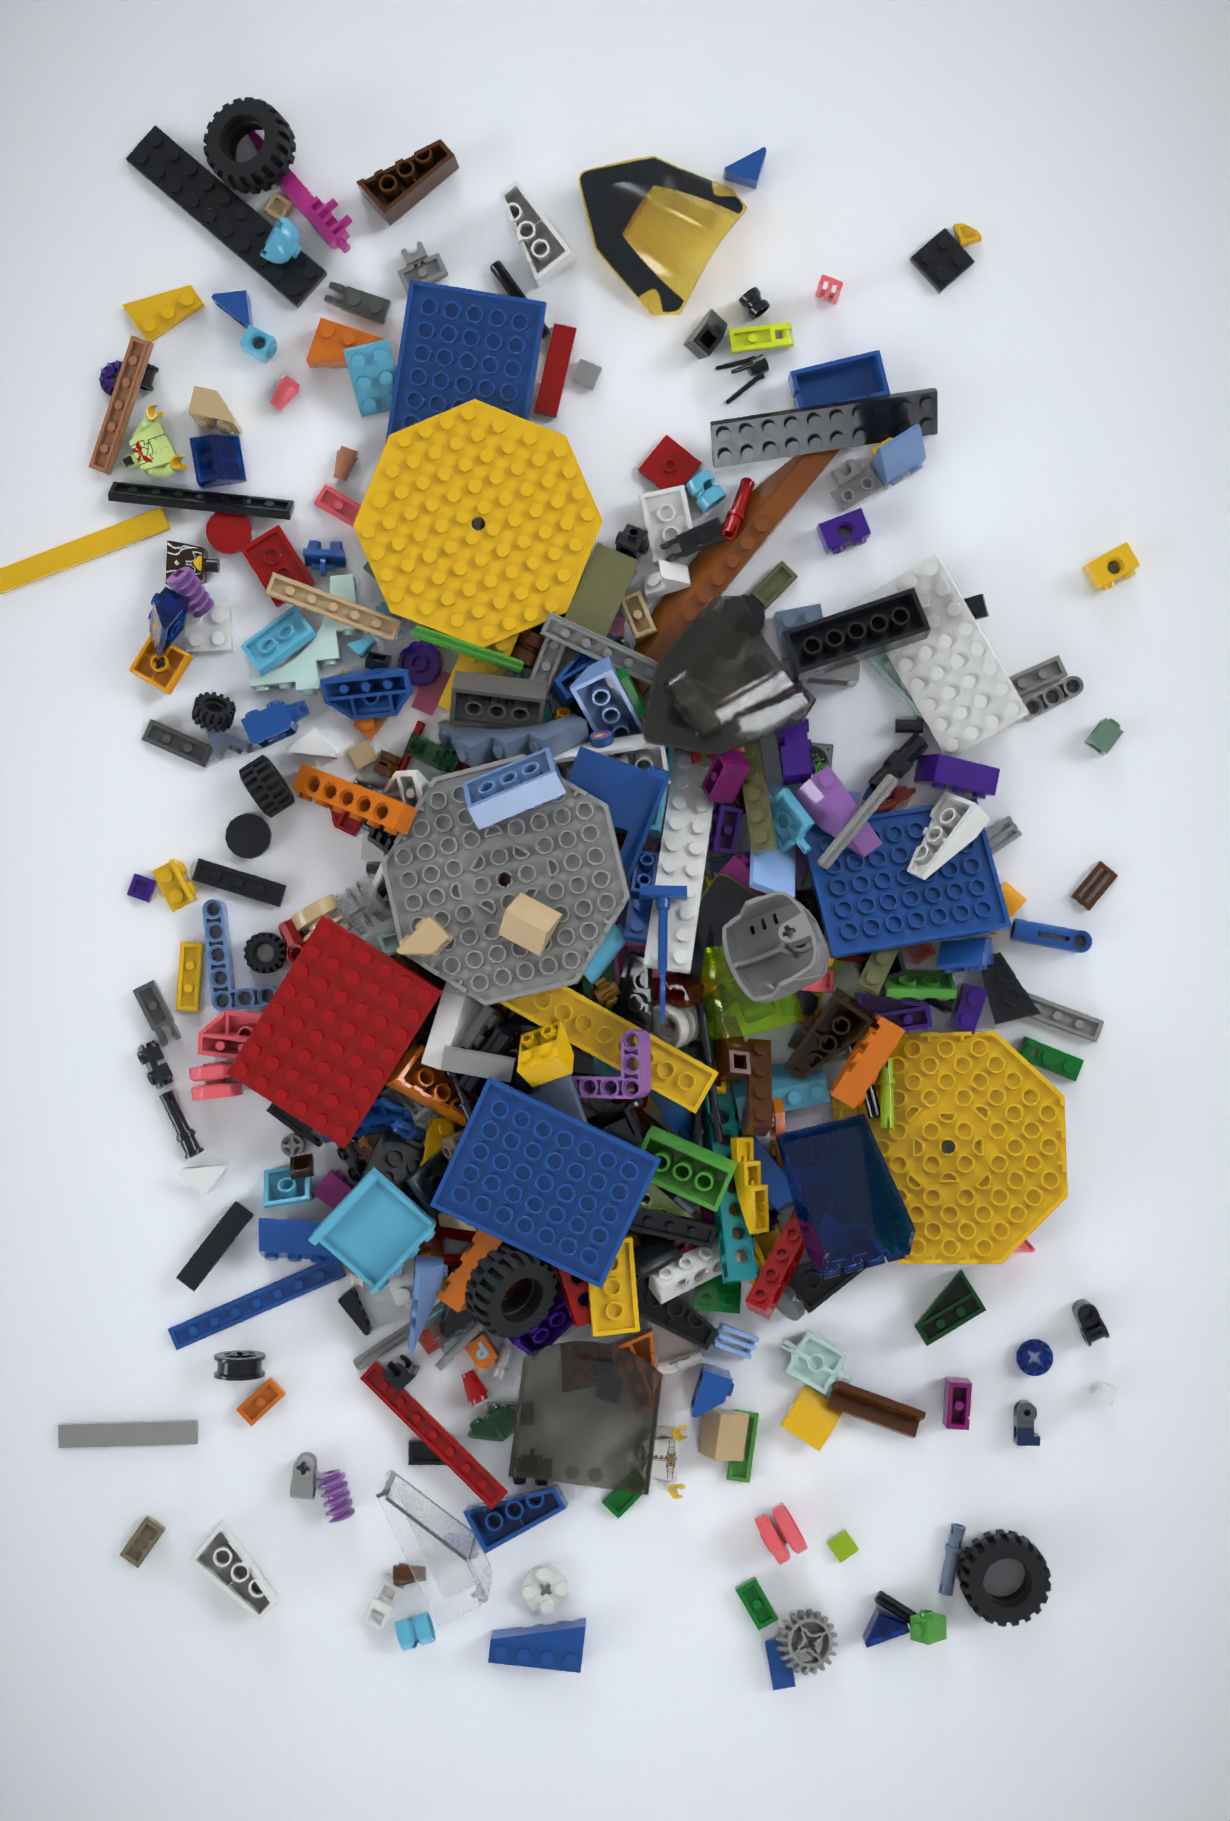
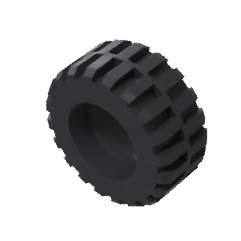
(227, 131)
(525, 1306)
(1018, 1604)

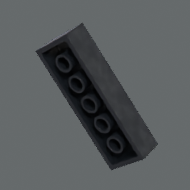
(855, 634)

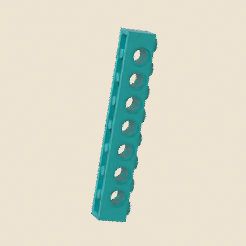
(728, 1246)

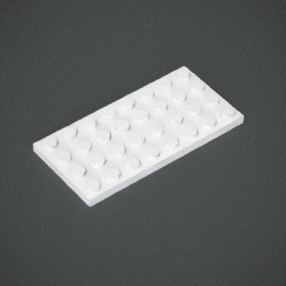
(954, 670)

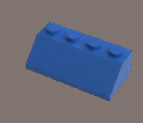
(290, 1240)

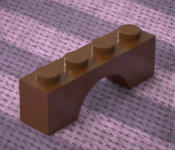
(758, 1103)

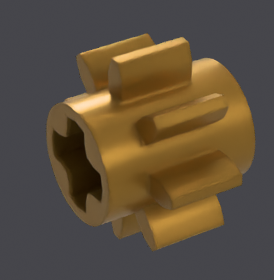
(605, 992)

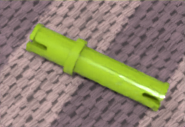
(886, 1095)

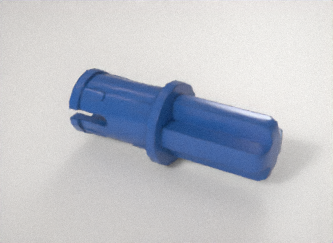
(408, 1130)

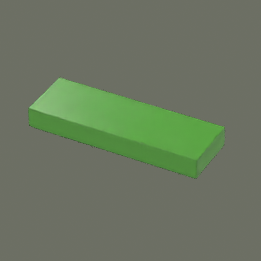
(741, 1470)

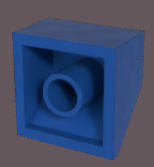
(711, 1389)

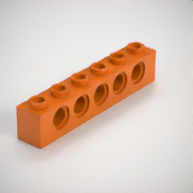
(354, 799)

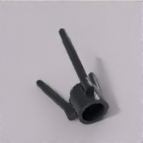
(754, 365)

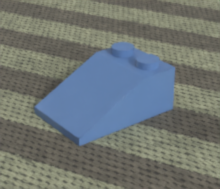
(899, 456)

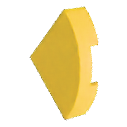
(966, 235)

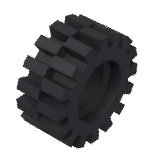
(213, 711)
(251, 952)

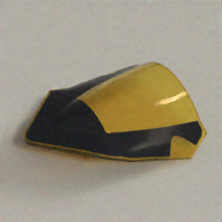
(657, 226)

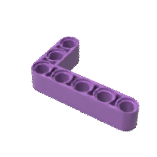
(629, 1073)

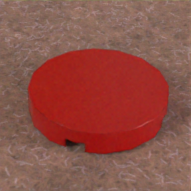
(228, 532)

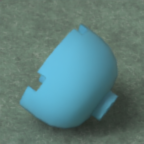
(282, 242)

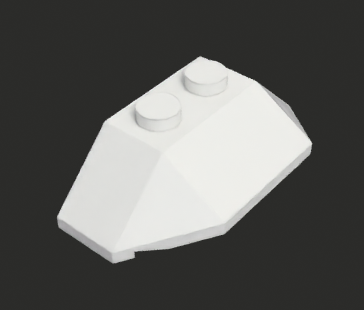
(406, 786)

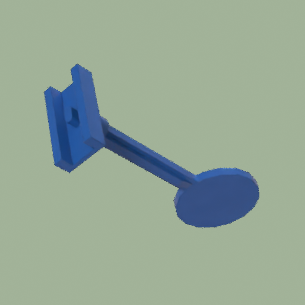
(662, 895)

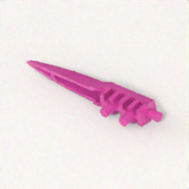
(312, 208)

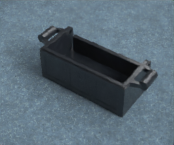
(621, 1121)

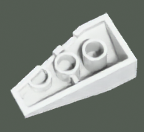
(952, 827)
(451, 1023)

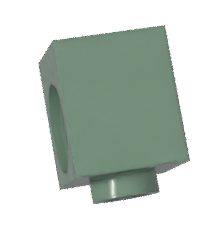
(1104, 736)

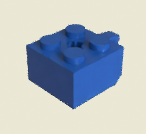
(274, 722)

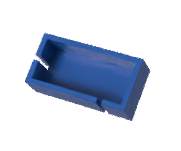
(839, 380)

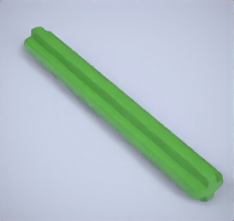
(468, 649)

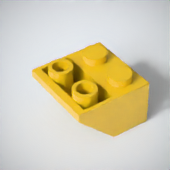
(545, 1054)

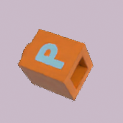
(482, 1351)

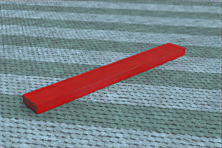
(436, 1437)

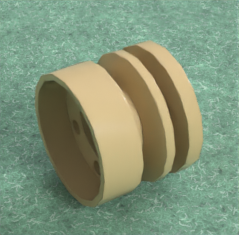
(311, 914)

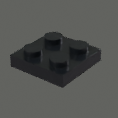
(942, 260)

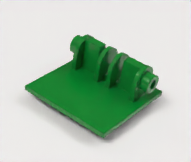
(717, 1296)

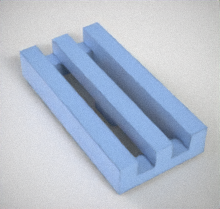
(748, 1346)

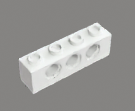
(687, 1272)

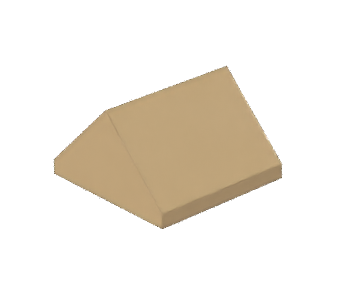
(529, 923)
(723, 1434)

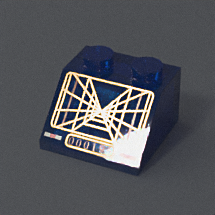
(167, 618)

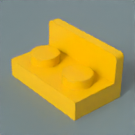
(175, 885)

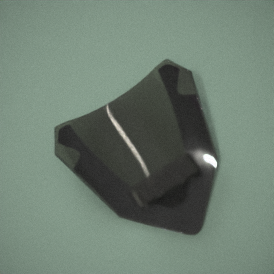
(721, 685)

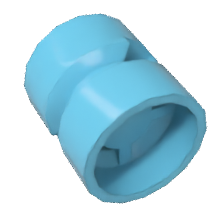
(705, 491)
(415, 1631)

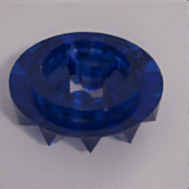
(1045, 1357)

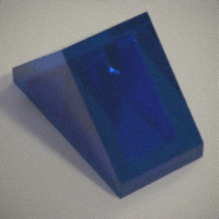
(883, 1627)

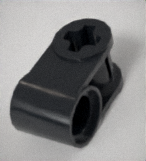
(1091, 1325)

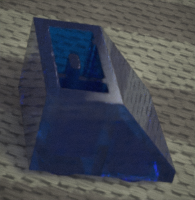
(217, 460)

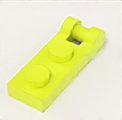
(760, 338)

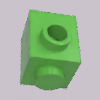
(928, 1627)

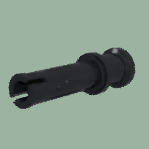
(184, 1134)

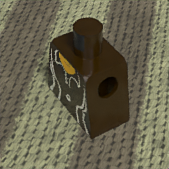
(189, 555)

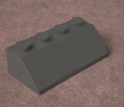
(496, 701)

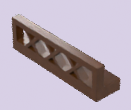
(875, 1409)

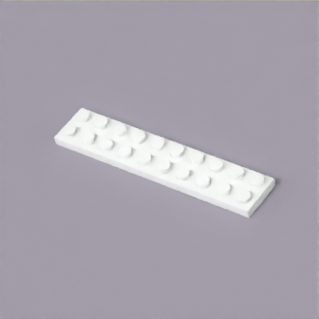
(682, 862)

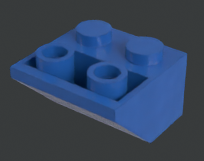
(962, 953)

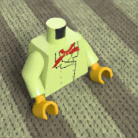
(153, 448)

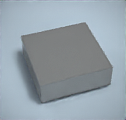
(586, 374)

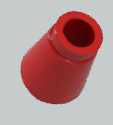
(474, 1388)

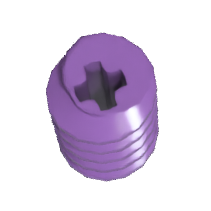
(189, 586)
(336, 1495)

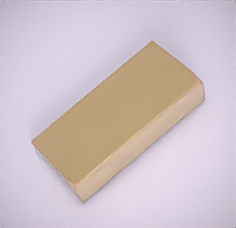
(637, 616)

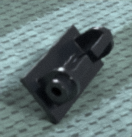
(149, 1057)
(349, 1155)

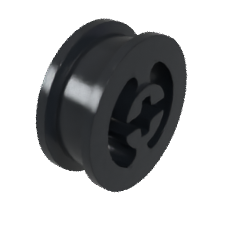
(239, 1365)

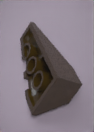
(833, 1030)

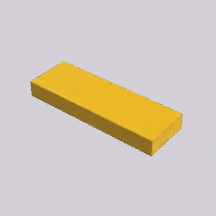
(190, 976)

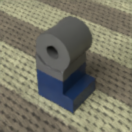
(1023, 1424)

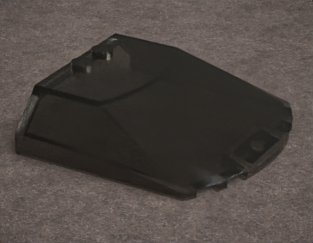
(587, 1417)

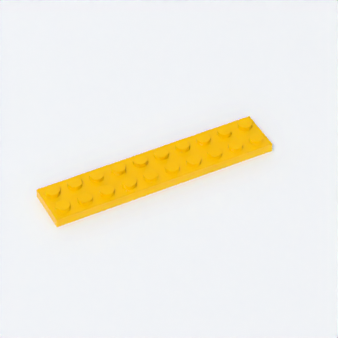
(600, 1034)

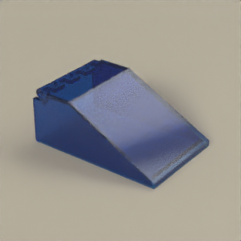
(844, 1197)

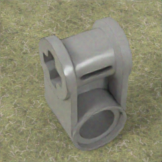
(304, 1480)

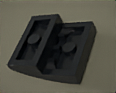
(654, 1255)

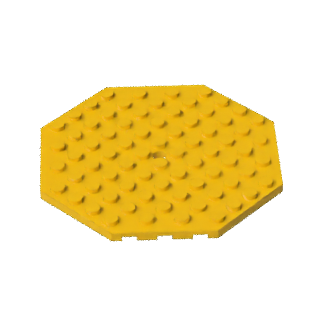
(486, 468)
(1006, 1139)

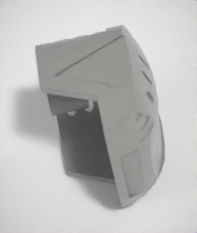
(771, 954)

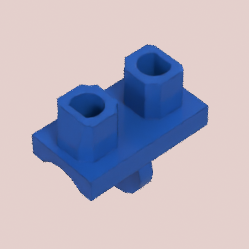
(324, 559)

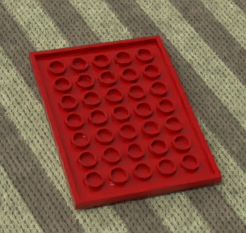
(334, 1031)

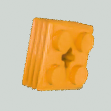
(165, 677)

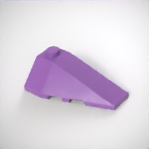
(833, 807)

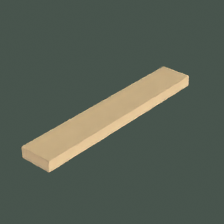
(333, 607)

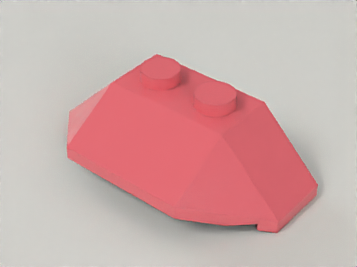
(227, 1033)

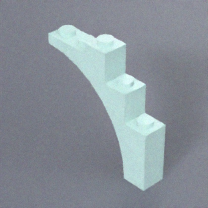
(323, 649)

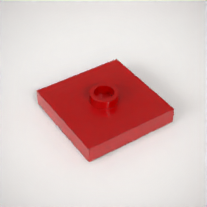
(669, 465)

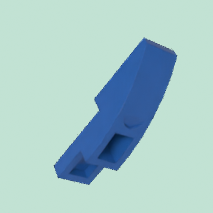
(640, 910)

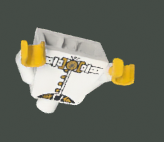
(666, 1459)

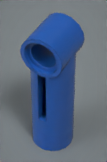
(1027, 931)

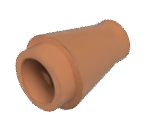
(344, 462)

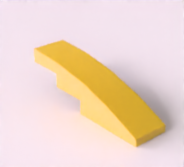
(750, 1191)

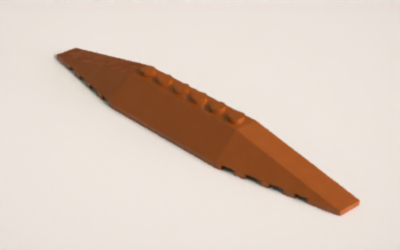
(722, 562)

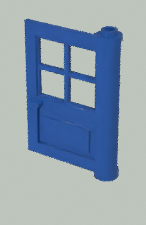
(629, 792)

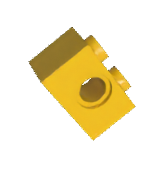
(1121, 557)

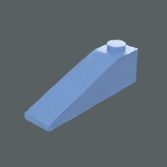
(426, 1285)

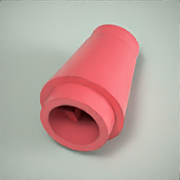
(284, 392)

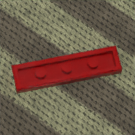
(555, 370)

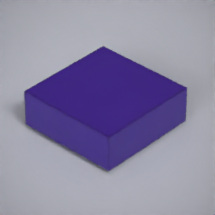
(142, 888)

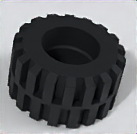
(266, 786)

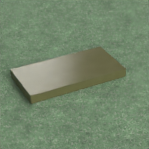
(601, 589)

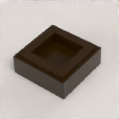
(302, 1166)

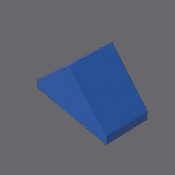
(746, 170)
(236, 305)

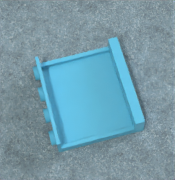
(375, 1230)

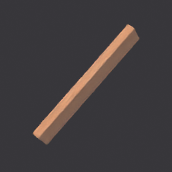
(121, 405)

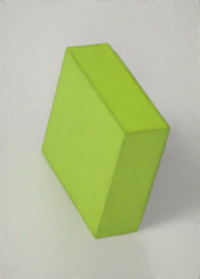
(842, 1546)

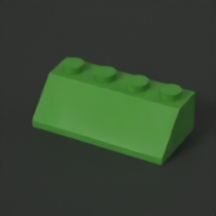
(689, 1168)

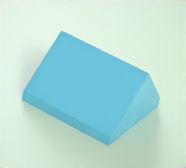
(282, 1190)

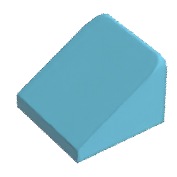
(363, 646)

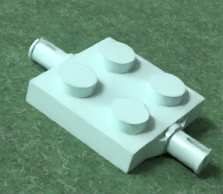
(815, 1362)

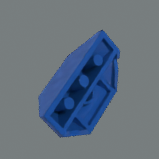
(368, 692)
(381, 1115)

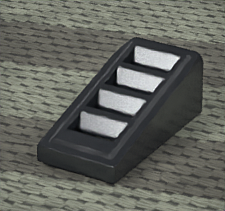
(354, 1308)

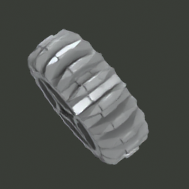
(798, 1646)

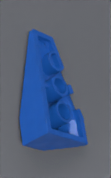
(771, 1175)

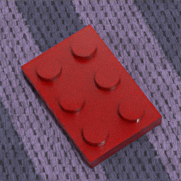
(275, 554)

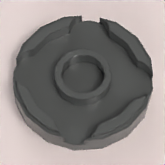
(790, 1306)

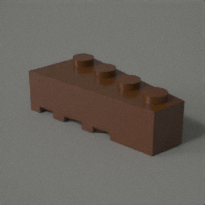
(408, 181)

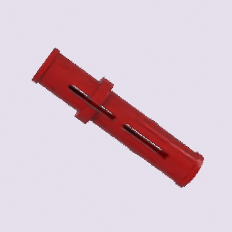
(736, 513)

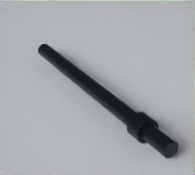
(715, 1117)

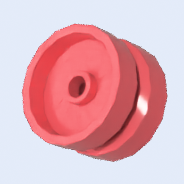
(215, 1082)
(779, 1534)

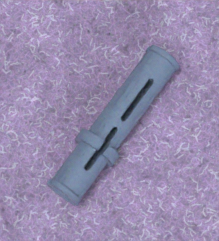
(950, 1566)

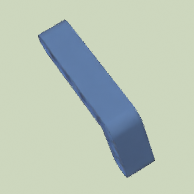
(226, 964)

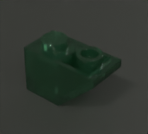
(431, 752)
(494, 1426)

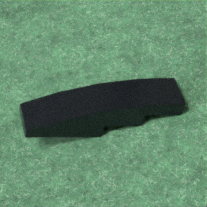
(214, 1246)

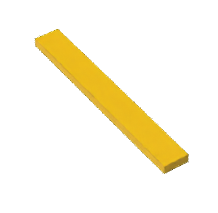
(83, 549)

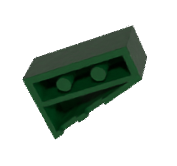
(949, 1310)

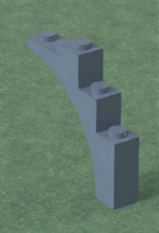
(481, 745)

